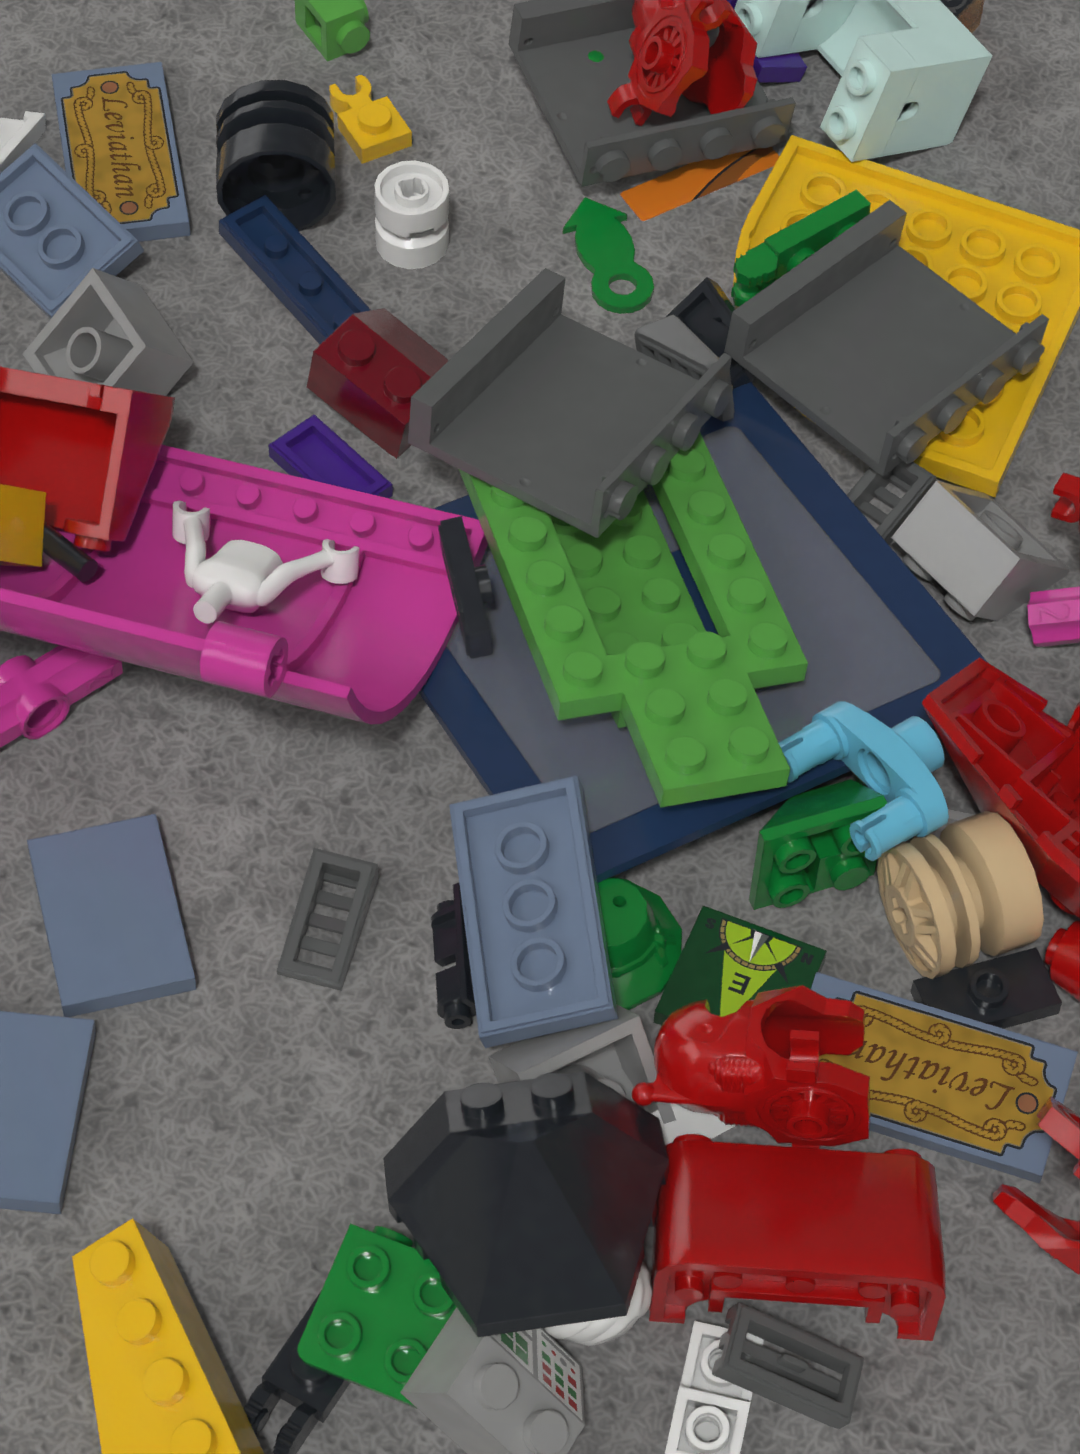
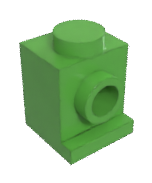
(334, 25)

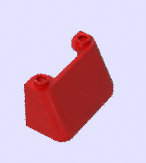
(83, 448)
(799, 1231)

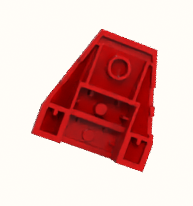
(1018, 767)

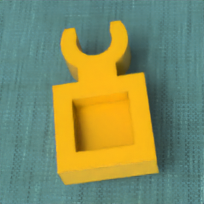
(369, 125)

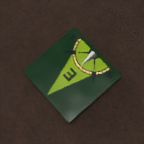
(734, 962)

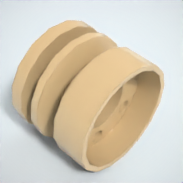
(961, 894)

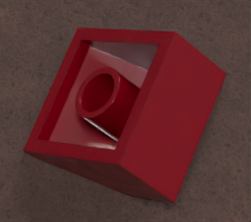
(371, 373)

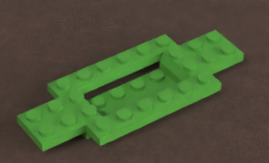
(626, 639)

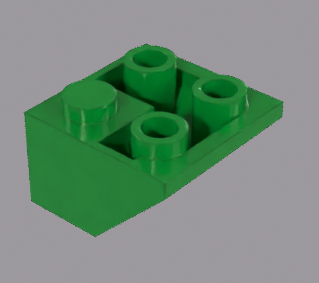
(811, 846)

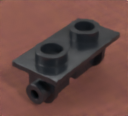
(453, 984)

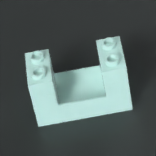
(900, 61)

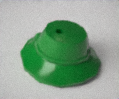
(640, 940)

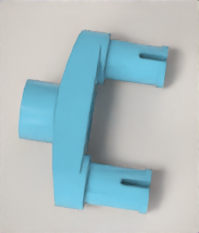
(887, 760)

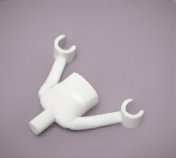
(245, 572)

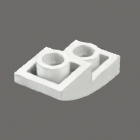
(708, 1410)

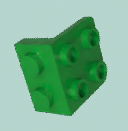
(376, 1312)

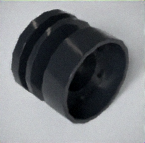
(276, 144)

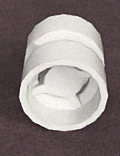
(411, 214)

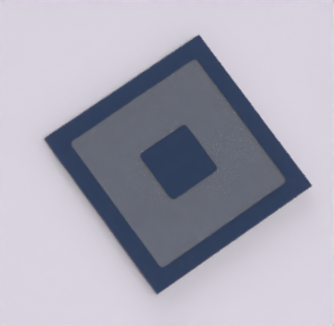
(846, 593)

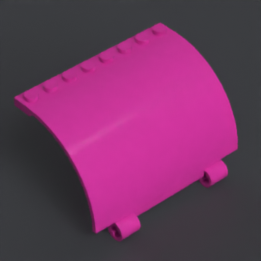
(317, 646)

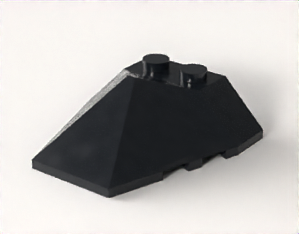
(531, 1198)

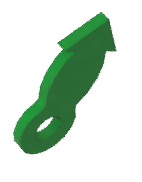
(609, 254)

